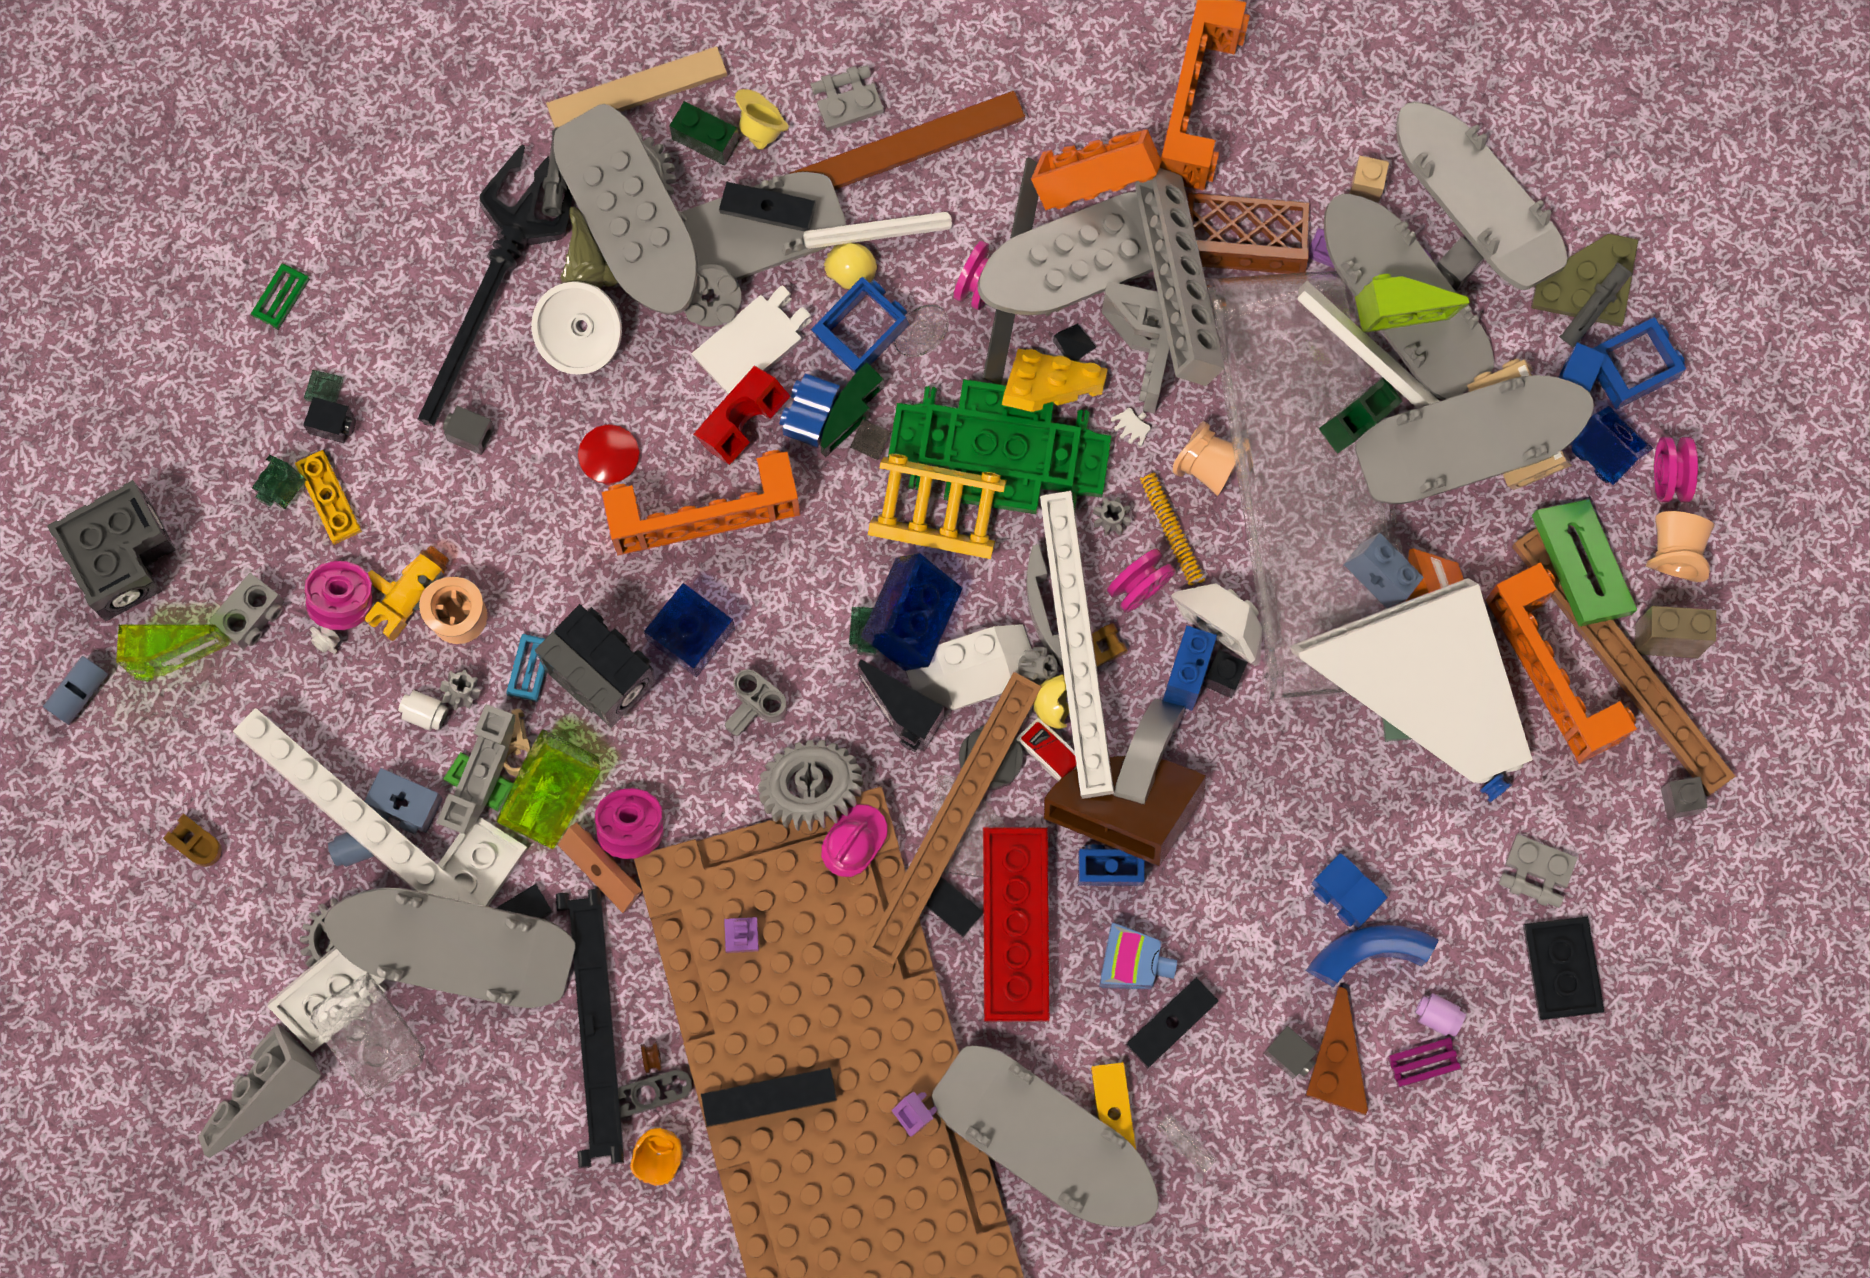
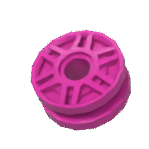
(970, 276)
(1675, 469)
(1141, 580)
(338, 595)
(629, 823)

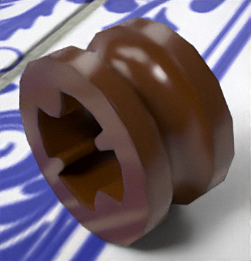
(651, 1057)

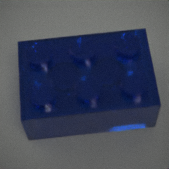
(912, 612)

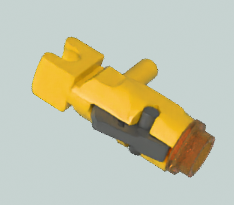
(404, 595)

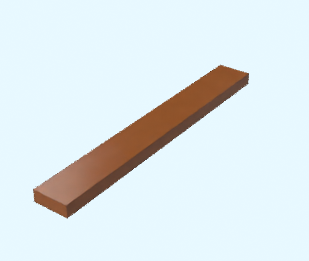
(920, 141)

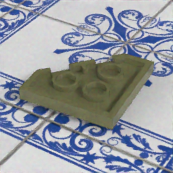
(1574, 285)

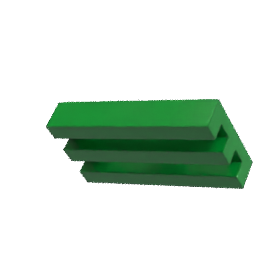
(290, 301)

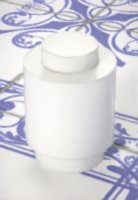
(423, 710)

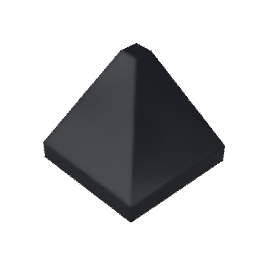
(1073, 343)

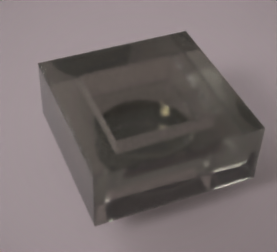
(871, 439)

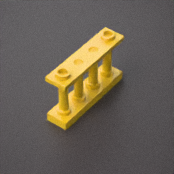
(917, 531)

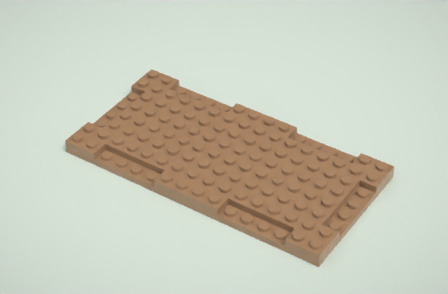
(840, 1180)

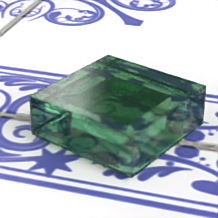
(323, 386)

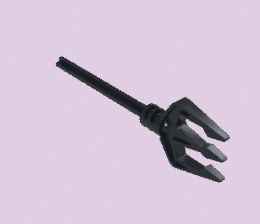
(515, 230)

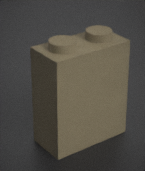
(1675, 632)

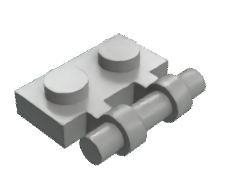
(848, 106)
(1541, 862)

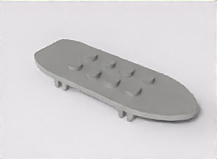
(1480, 195)
(628, 209)
(1372, 241)
(754, 246)
(1068, 259)
(1471, 437)
(453, 946)
(1045, 1139)

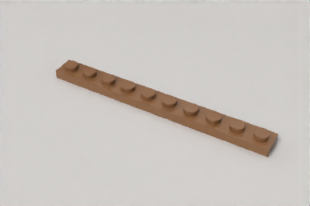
(1638, 682)
(952, 820)

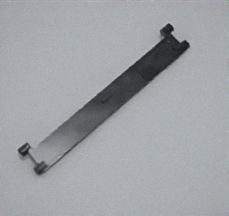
(595, 1028)

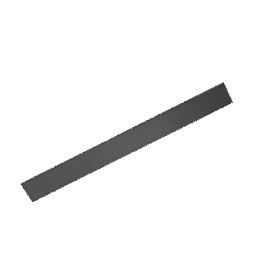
(1003, 320)

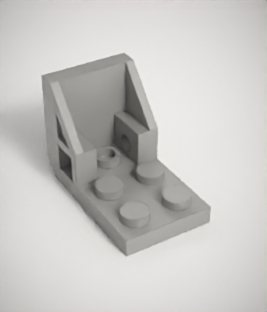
(1138, 315)

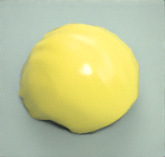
(849, 263)
(1051, 702)

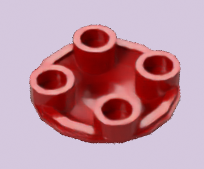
(608, 454)

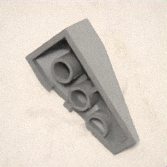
(273, 1084)

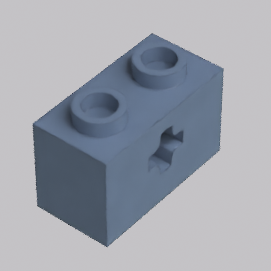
(1383, 570)
(422, 801)

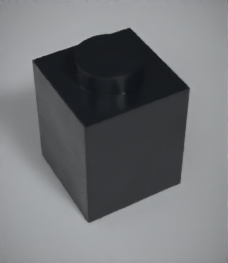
(329, 420)
(1225, 674)

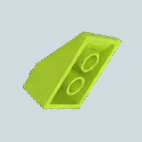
(1404, 302)

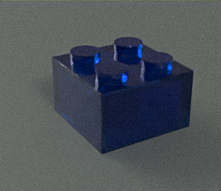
(1610, 446)
(689, 629)

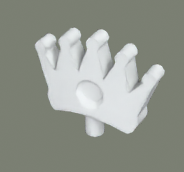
(1132, 425)

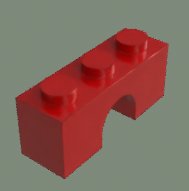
(754, 395)

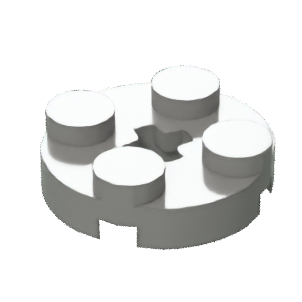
(721, 309)

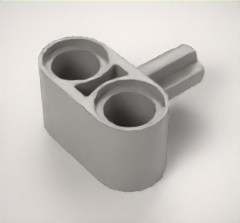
(754, 702)

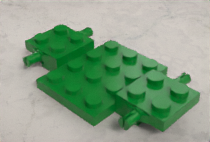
(1004, 441)

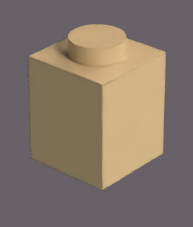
(1369, 178)

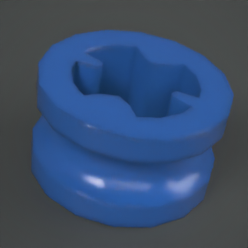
(1495, 787)

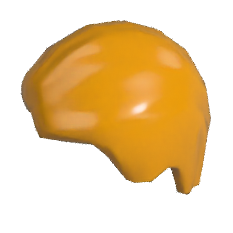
(652, 1167)

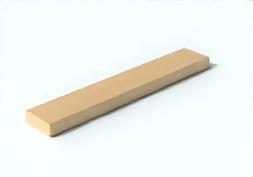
(642, 86)

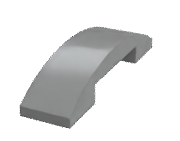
(1035, 574)
(1147, 750)
(481, 771)

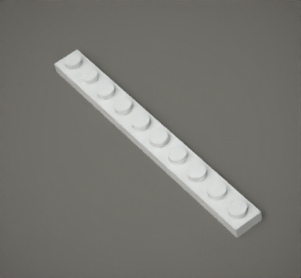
(1076, 645)
(347, 809)

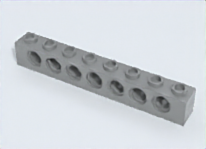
(1180, 278)

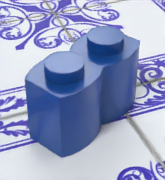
(809, 410)
(1348, 891)

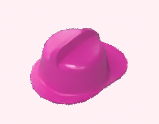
(854, 841)

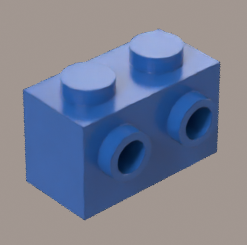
(1108, 867)

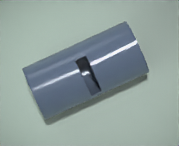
(75, 690)

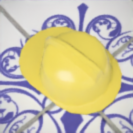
(759, 118)

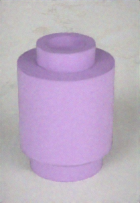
(1440, 1015)

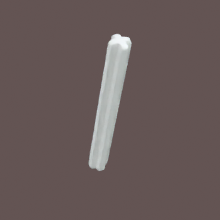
(877, 230)

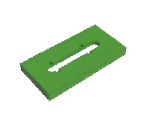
(1584, 602)

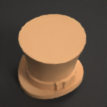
(1206, 458)
(1682, 545)
(454, 609)

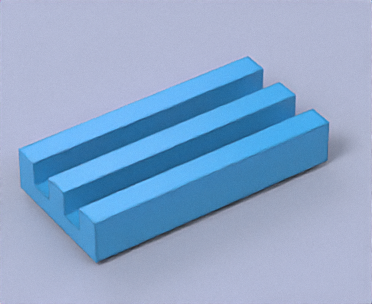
(523, 693)

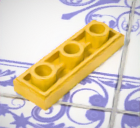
(336, 511)
(1110, 1093)

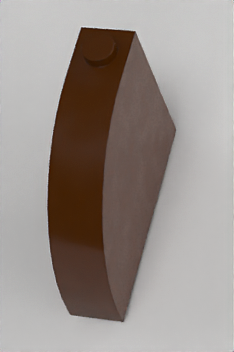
(1127, 825)

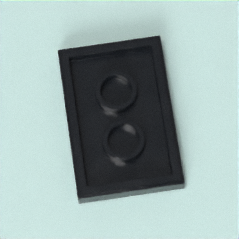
(1563, 968)

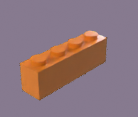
(1095, 169)

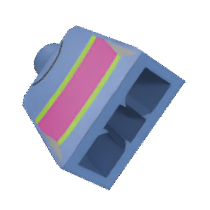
(1133, 960)

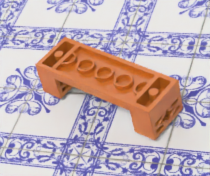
(1217, 27)
(633, 534)
(1511, 605)

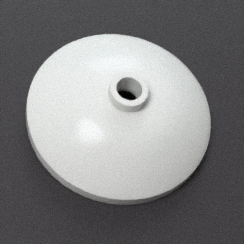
(559, 333)

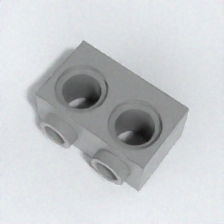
(240, 607)

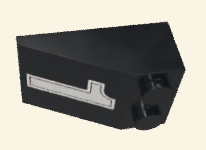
(906, 710)

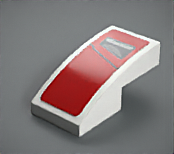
(1048, 749)

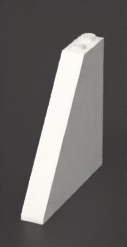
(1432, 676)

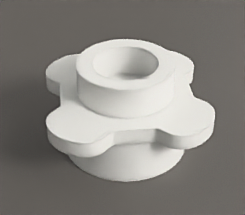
(324, 639)

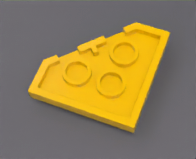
(1048, 379)

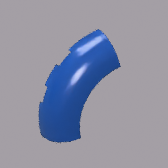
(1368, 944)

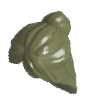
(584, 257)

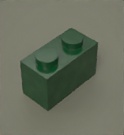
(704, 133)

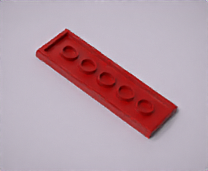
(1016, 924)

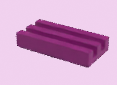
(1450, 1054)

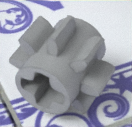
(1109, 524)
(1037, 665)
(458, 698)

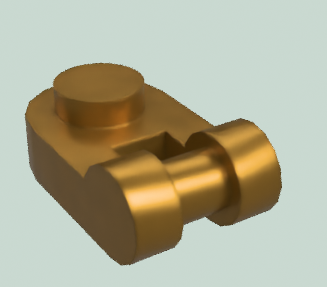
(1115, 649)
(201, 849)

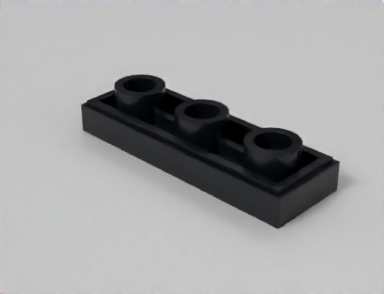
(749, 203)
(1186, 1008)

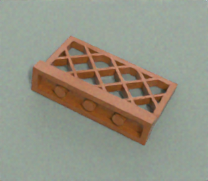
(1246, 253)

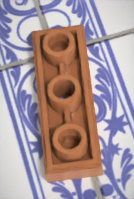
(600, 867)

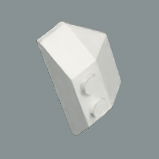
(1224, 615)
(972, 667)

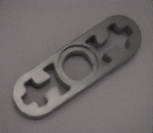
(671, 1094)

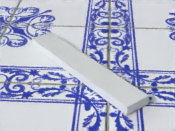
(1364, 346)

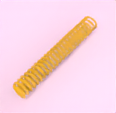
(1153, 479)

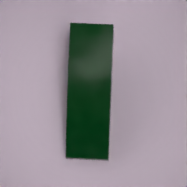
(851, 408)
(1360, 415)

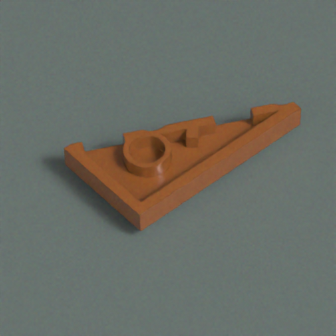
(1337, 1069)

